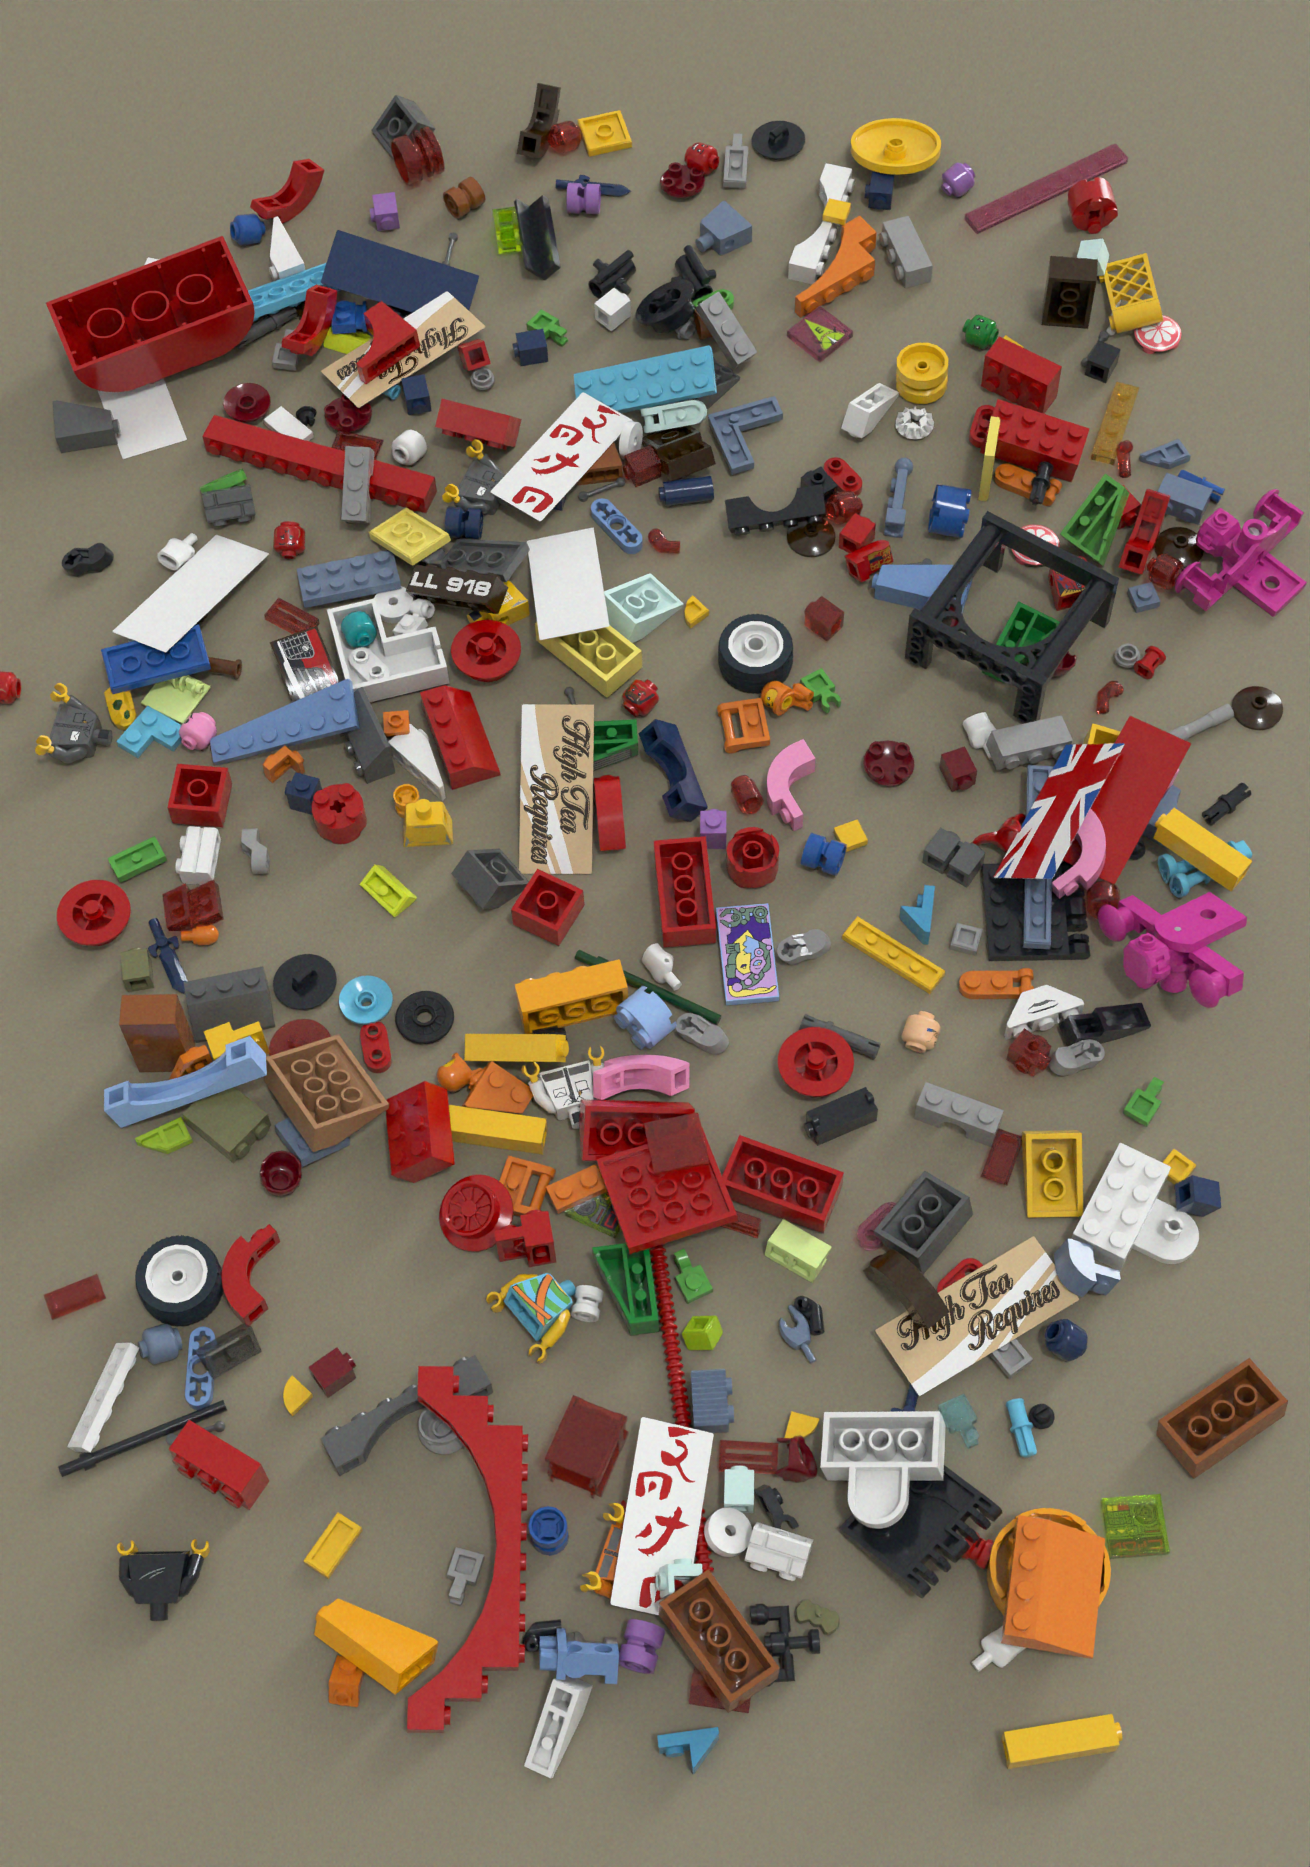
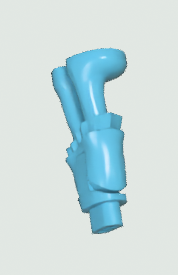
(1175, 871)

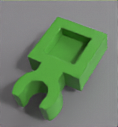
(822, 688)

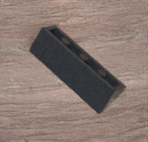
(538, 237)

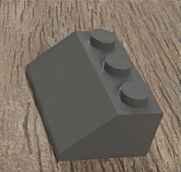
(368, 743)
(229, 997)
(925, 1220)

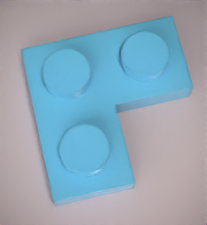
(148, 727)

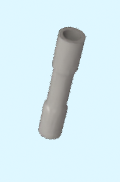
(1211, 719)

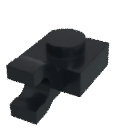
(771, 1501)

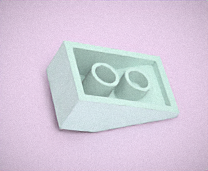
(640, 606)

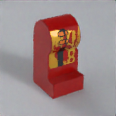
(869, 559)

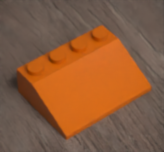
(1053, 1588)

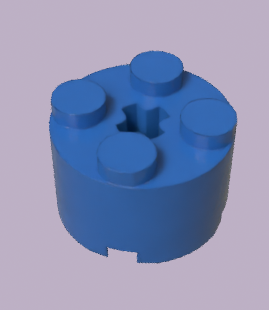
(949, 511)

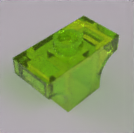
(506, 230)

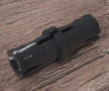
(1226, 804)

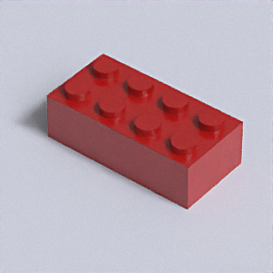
(1035, 437)
(684, 892)
(782, 1183)

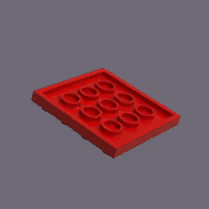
(664, 1205)

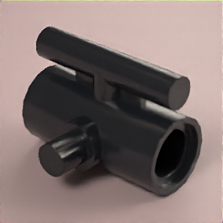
(691, 269)
(612, 275)

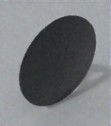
(778, 139)
(304, 981)

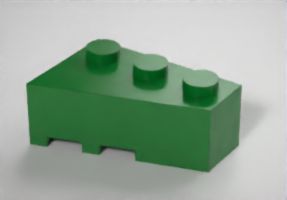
(1023, 629)

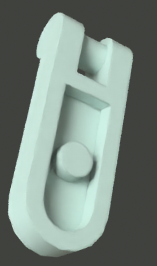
(674, 415)

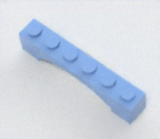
(138, 1101)

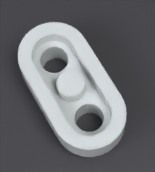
(367, 666)

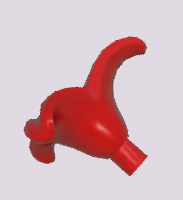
(1005, 835)

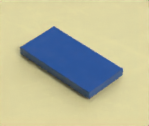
(139, 665)

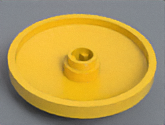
(895, 146)

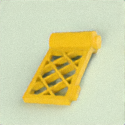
(1136, 312)

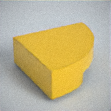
(694, 612)
(295, 1395)
(801, 1425)

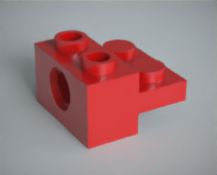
(530, 1240)

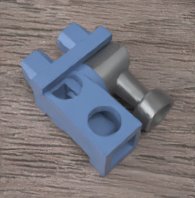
(576, 1657)

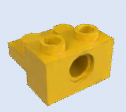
(223, 1034)

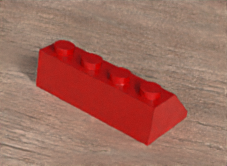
(459, 736)
(619, 1125)

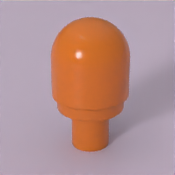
(201, 935)

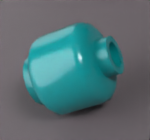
(358, 629)

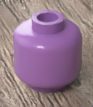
(958, 179)

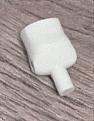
(177, 552)
(978, 730)
(660, 966)
(995, 1651)

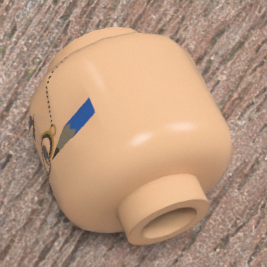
(920, 1032)

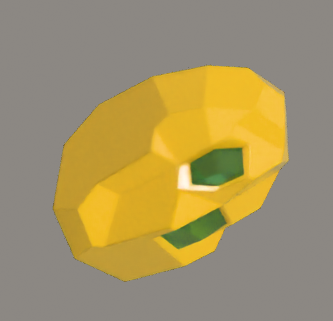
(121, 708)

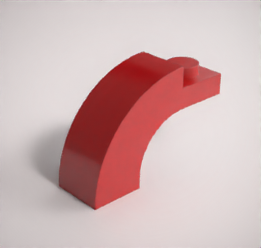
(609, 813)

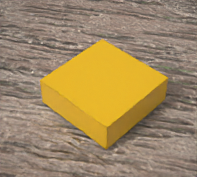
(836, 211)
(851, 834)
(1180, 1166)

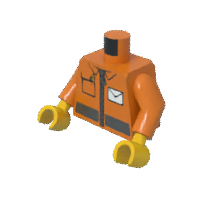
(603, 1578)

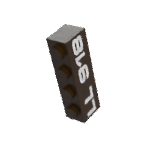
(457, 588)

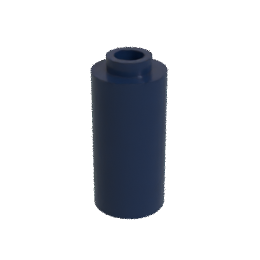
(687, 491)

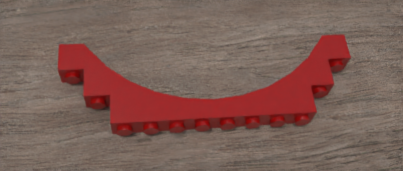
(495, 1637)

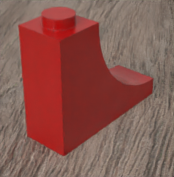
(391, 341)

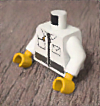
(563, 1088)

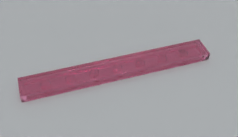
(1045, 188)

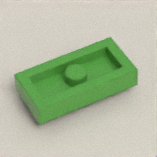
(137, 859)

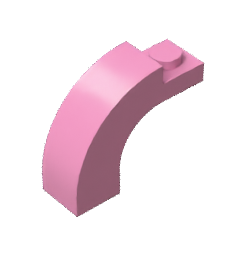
(785, 769)
(1092, 859)
(641, 1072)

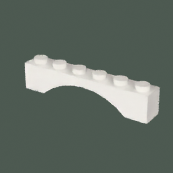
(809, 255)

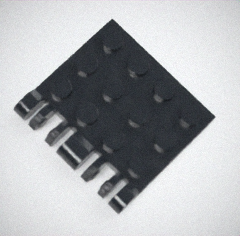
(1006, 920)
(927, 1526)

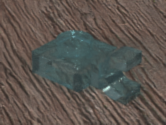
(960, 1417)

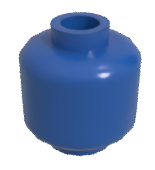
(247, 229)

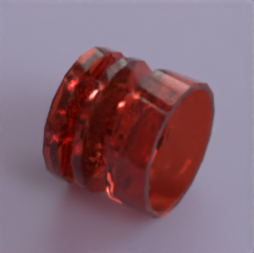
(419, 155)

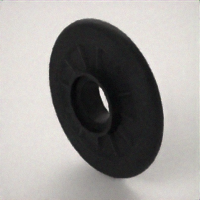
(427, 1032)

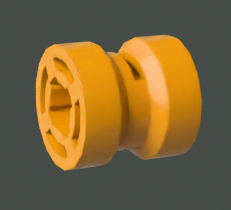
(403, 795)

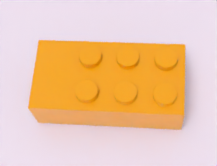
(571, 996)

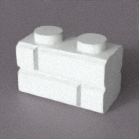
(199, 855)
(778, 1551)

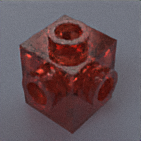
(1029, 1053)

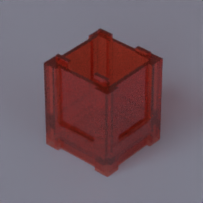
(586, 1446)

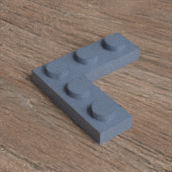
(728, 426)

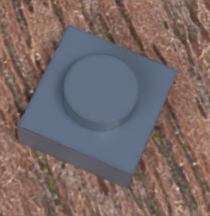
(1143, 597)

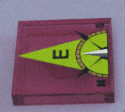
(819, 333)

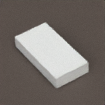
(285, 423)

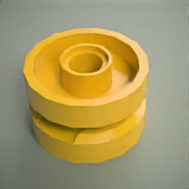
(922, 373)

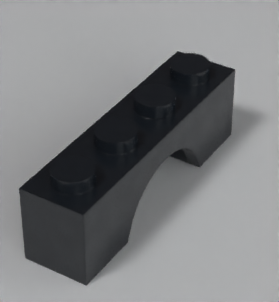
(806, 506)

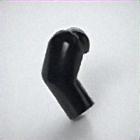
(812, 1312)
(538, 1629)

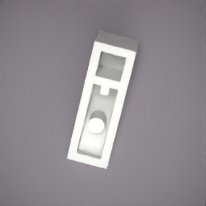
(283, 254)
(868, 410)
(417, 758)
(557, 1724)

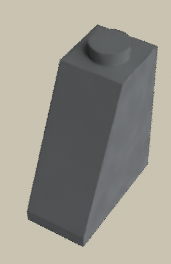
(83, 426)

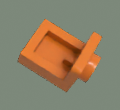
(396, 723)
(282, 761)
(345, 1683)

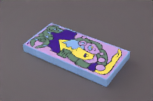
(747, 954)

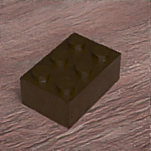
(1069, 292)

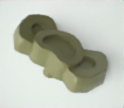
(817, 1616)

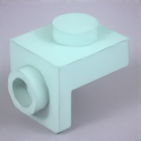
(680, 1570)

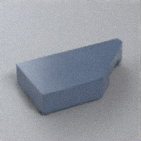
(1166, 455)

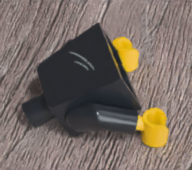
(160, 1575)

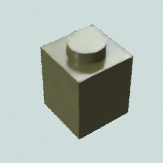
(137, 969)

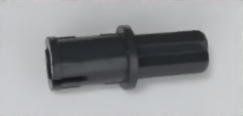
(1041, 483)

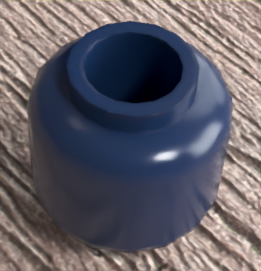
(1066, 1339)

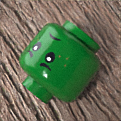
(980, 331)

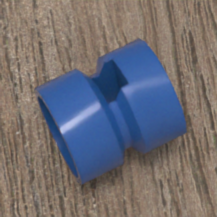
(823, 854)
(548, 1530)

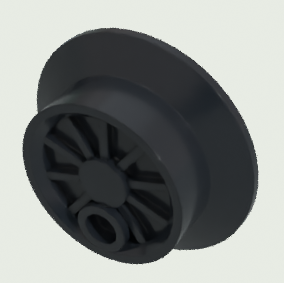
(667, 306)

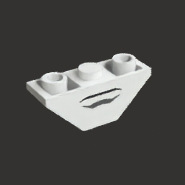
(1041, 1010)

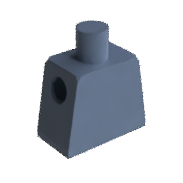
(723, 230)

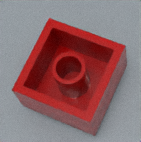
(200, 795)
(548, 907)

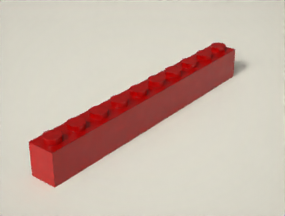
(315, 462)

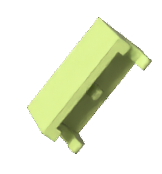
(797, 1250)

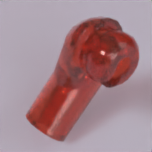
(1123, 455)
(661, 544)
(1111, 689)

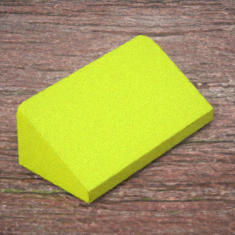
(346, 341)
(387, 890)

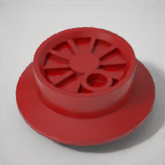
(486, 650)
(93, 912)
(815, 1061)
(474, 1211)

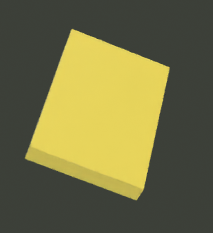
(989, 458)
(409, 536)

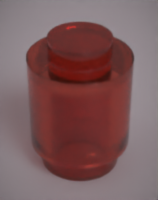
(746, 794)

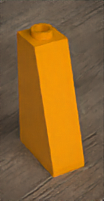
(375, 1644)

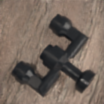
(779, 1642)

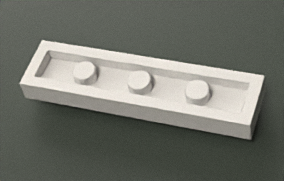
(101, 1401)

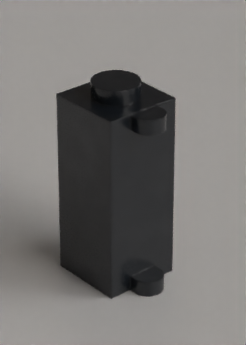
(841, 1116)

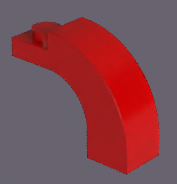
(294, 195)
(315, 321)
(1145, 532)
(237, 1270)

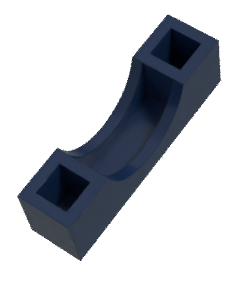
(665, 746)

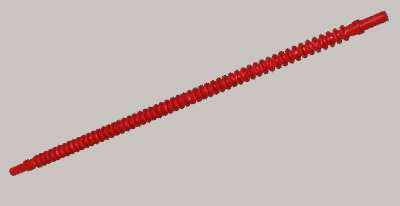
(675, 1374)

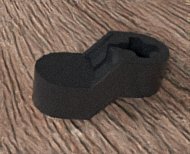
(87, 559)

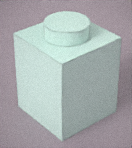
(1095, 250)
(739, 1489)

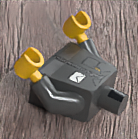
(477, 484)
(74, 730)

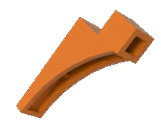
(848, 269)

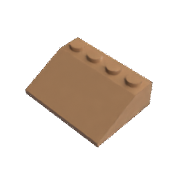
(324, 1091)

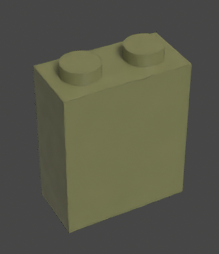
(228, 1122)

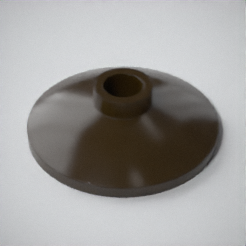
(814, 543)
(1186, 552)
(1254, 715)

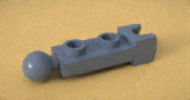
(895, 514)

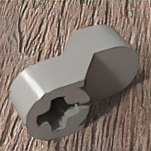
(257, 852)
(804, 946)
(702, 1033)
(1088, 1055)

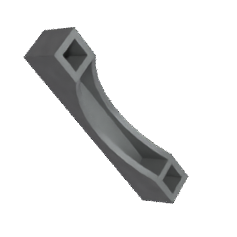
(353, 1442)

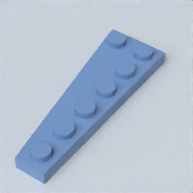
(305, 720)

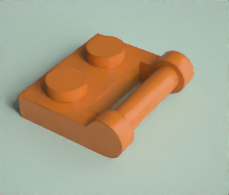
(752, 724)
(517, 1177)

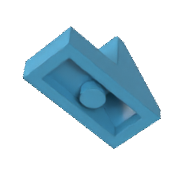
(919, 918)
(697, 1741)

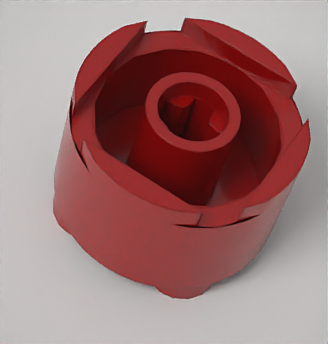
(1092, 205)
(339, 813)
(752, 858)

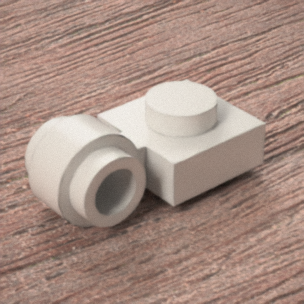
(421, 610)

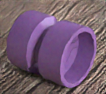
(583, 198)
(641, 1644)

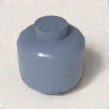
(160, 1344)

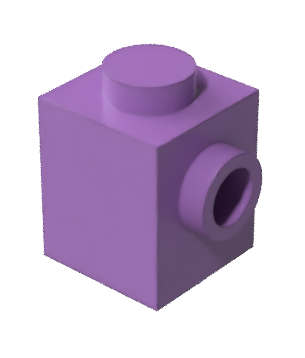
(385, 211)
(714, 828)

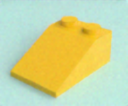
(1053, 1173)

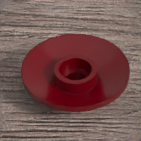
(246, 402)

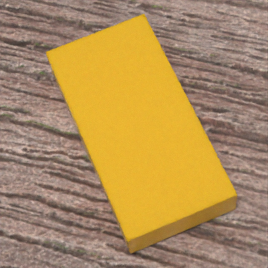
(333, 1545)

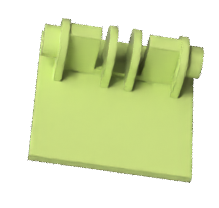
(176, 697)

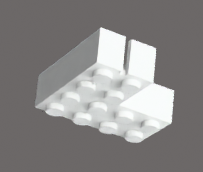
(412, 657)

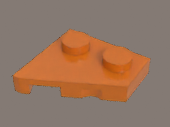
(191, 1061)
(499, 1091)

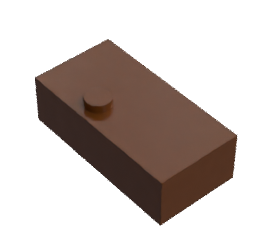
(155, 1030)
(1221, 1418)
(718, 1640)

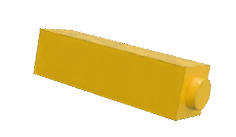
(1201, 849)
(516, 1047)
(498, 1129)
(1061, 1741)

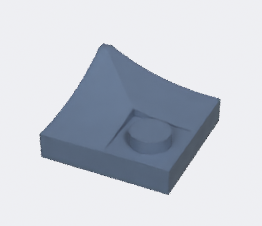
(297, 1145)

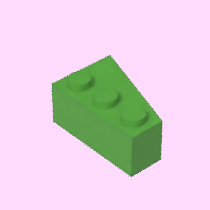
(1097, 519)

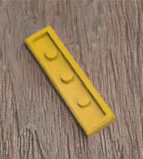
(893, 955)

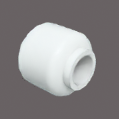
(409, 447)

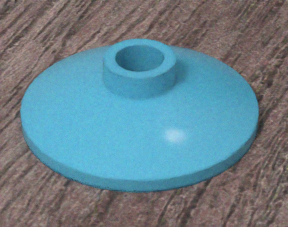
(363, 990)

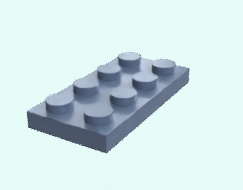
(348, 578)

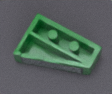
(614, 742)
(630, 1285)

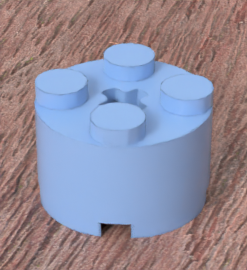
(644, 1018)

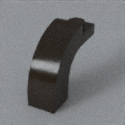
(534, 139)
(908, 1286)

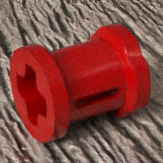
(1149, 662)

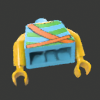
(539, 1305)

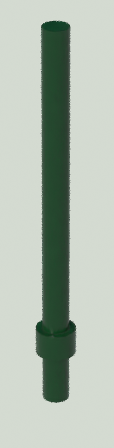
(662, 993)

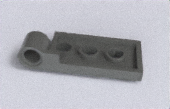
(480, 556)

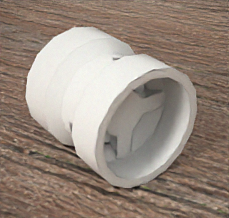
(587, 1303)

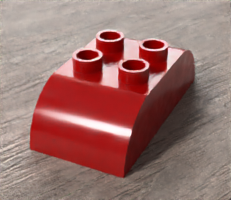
(155, 318)

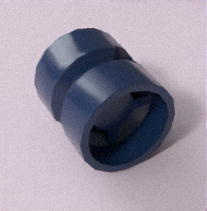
(464, 522)

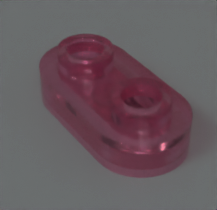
(870, 1225)

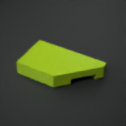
(166, 1137)

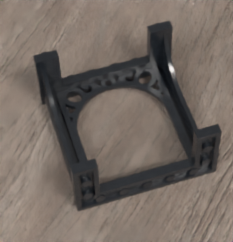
(988, 549)

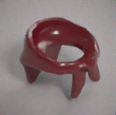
(797, 1469)

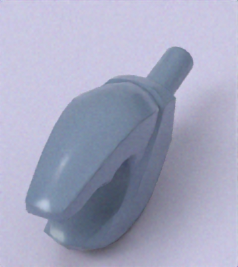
(797, 1337)

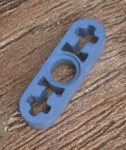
(615, 516)
(191, 1387)

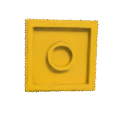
(604, 133)

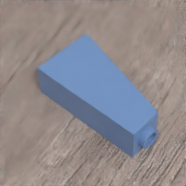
(911, 584)

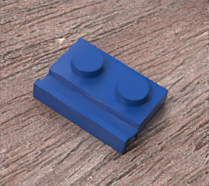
(349, 317)

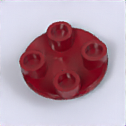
(681, 181)
(346, 416)
(889, 762)

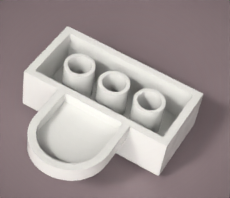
(1129, 1215)
(881, 1457)

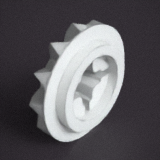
(912, 430)

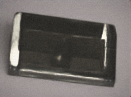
(229, 1350)

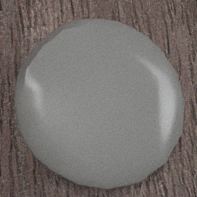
(436, 1434)

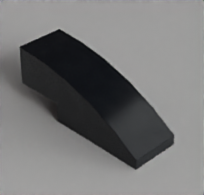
(1105, 1024)

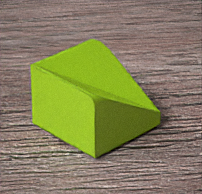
(702, 1333)

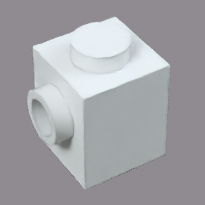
(612, 309)

